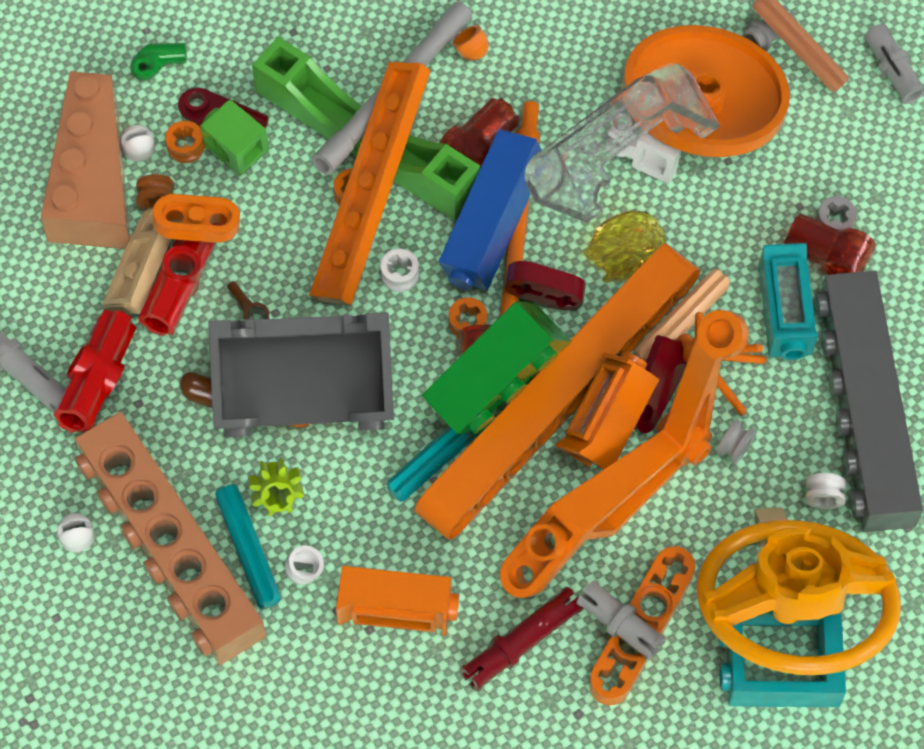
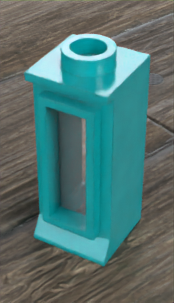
(787, 301)

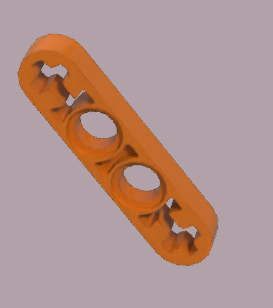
(678, 585)

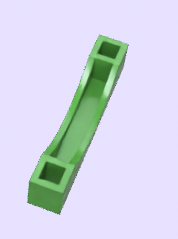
(303, 90)

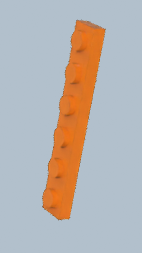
(370, 183)

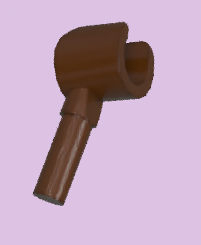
(245, 304)

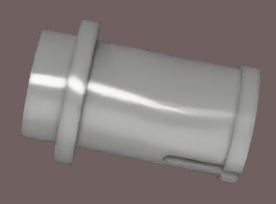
(762, 33)

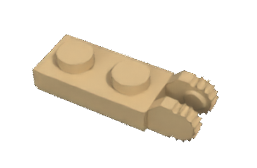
(137, 268)

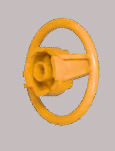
(799, 577)

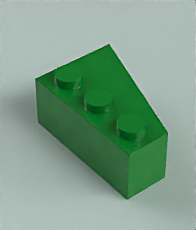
(496, 367)

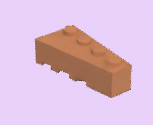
(87, 176)

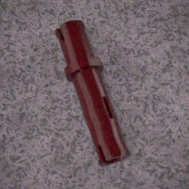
(507, 649)

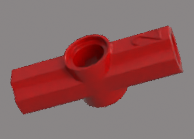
(173, 291)
(94, 371)

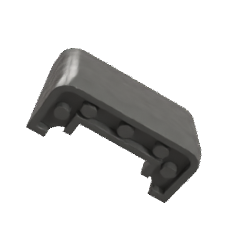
(301, 372)

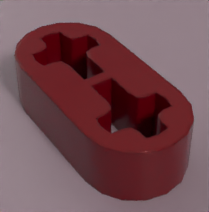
(545, 285)

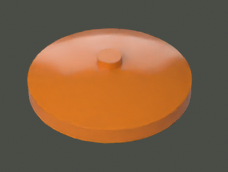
(735, 77)

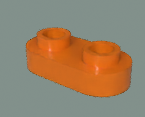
(196, 218)

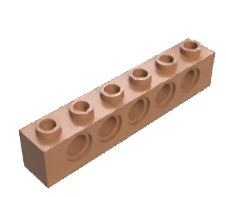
(117, 444)

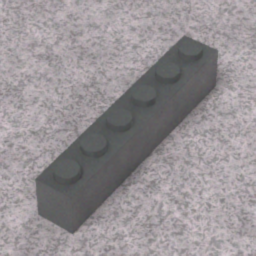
(869, 402)

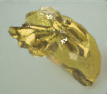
(624, 244)

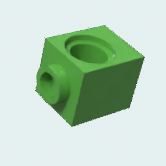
(234, 137)

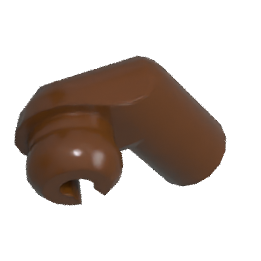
(196, 388)

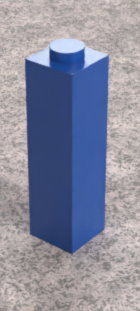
(489, 213)

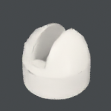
(137, 143)
(77, 538)
(304, 557)

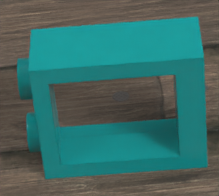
(823, 693)

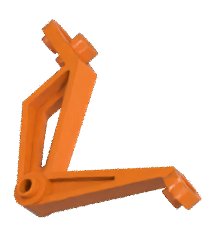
(620, 490)

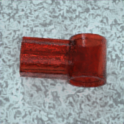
(479, 132)
(831, 248)

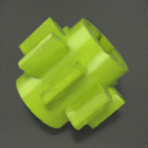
(272, 476)

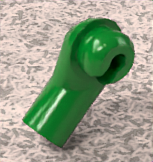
(155, 57)

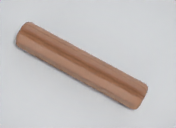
(801, 43)

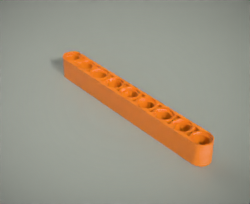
(555, 393)

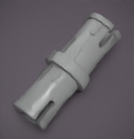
(901, 72)
(621, 620)

